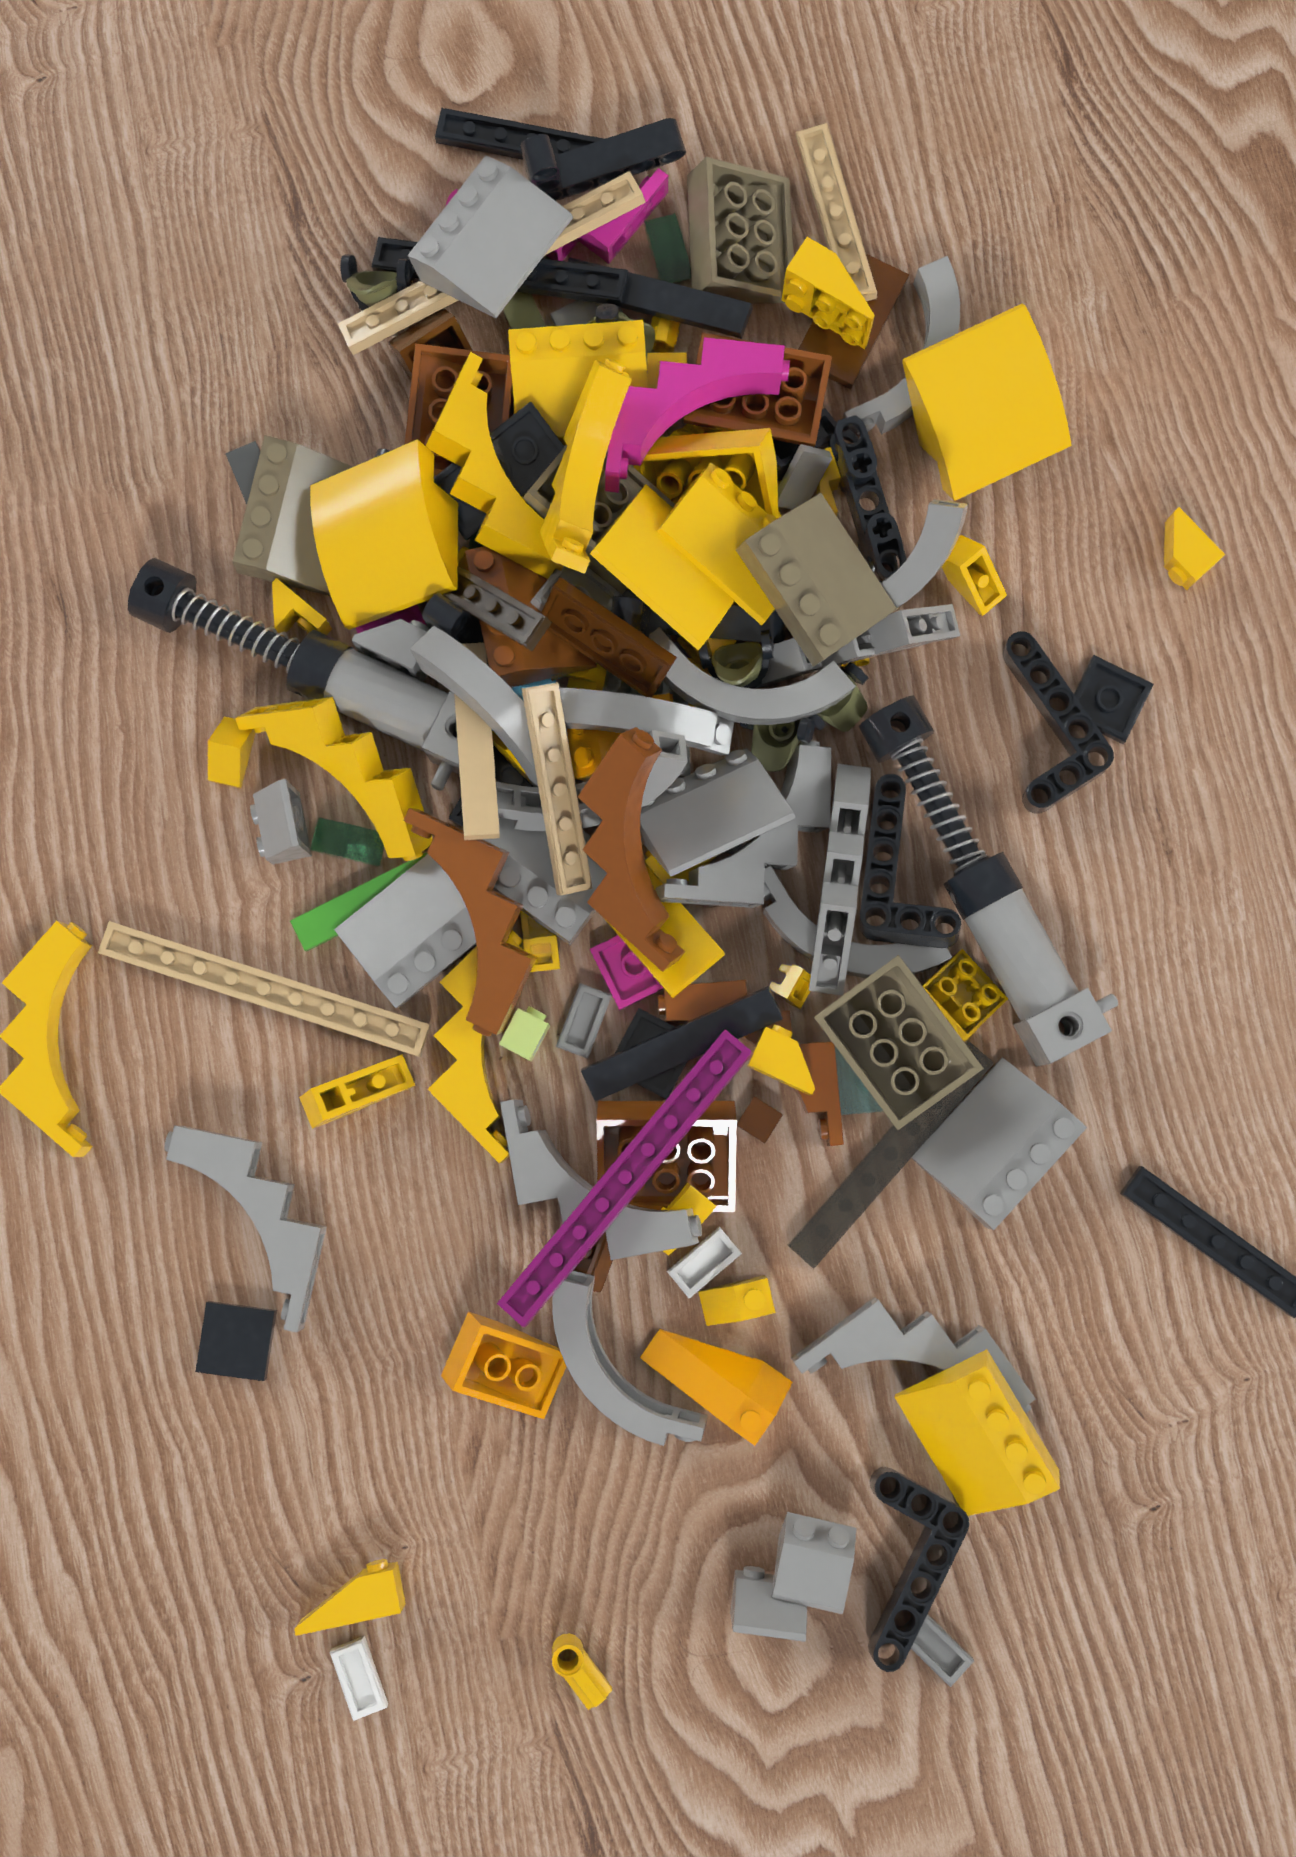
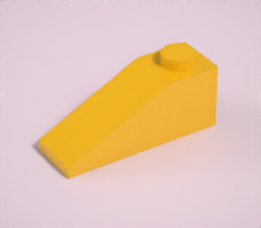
(356, 1091)
(367, 1596)

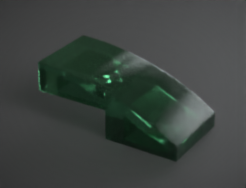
(668, 249)
(347, 842)

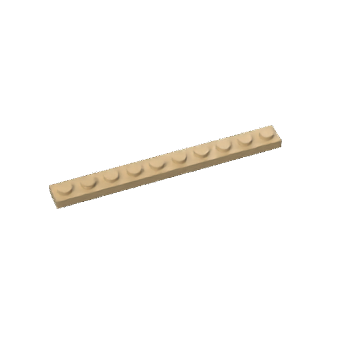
(423, 300)
(264, 989)

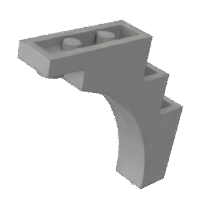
(893, 633)
(740, 877)
(840, 879)
(544, 1175)
(290, 1244)
(873, 1336)

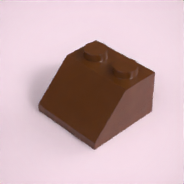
(435, 330)

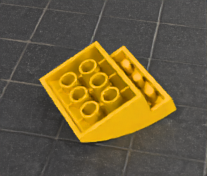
(986, 402)
(385, 535)
(659, 571)

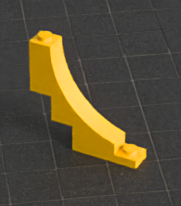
(465, 439)
(576, 482)
(317, 733)
(38, 1082)
(465, 1084)

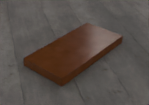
(849, 359)
(606, 638)

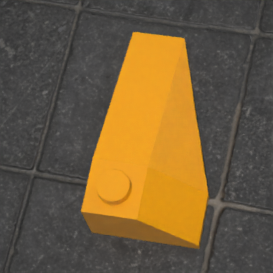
(727, 1384)

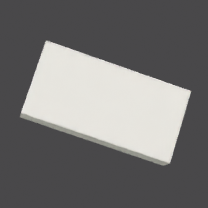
(704, 1262)
(358, 1678)

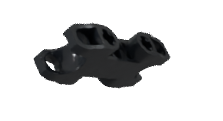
(876, 529)

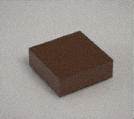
(759, 1119)

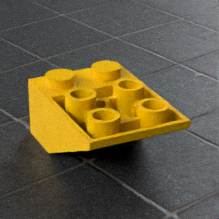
(826, 293)
(964, 994)

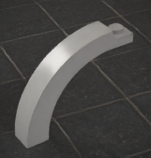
(941, 308)
(933, 548)
(480, 689)
(754, 705)
(622, 712)
(524, 802)
(863, 959)
(601, 1380)

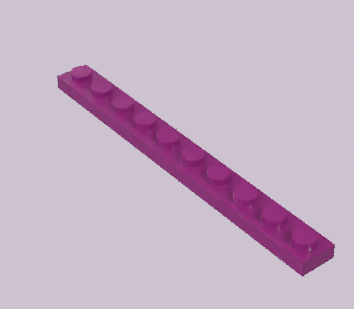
(624, 1178)

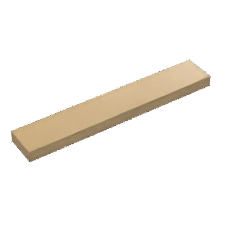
(835, 206)
(476, 767)
(557, 788)

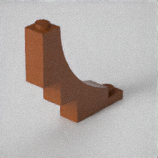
(474, 871)
(626, 892)
(819, 1057)

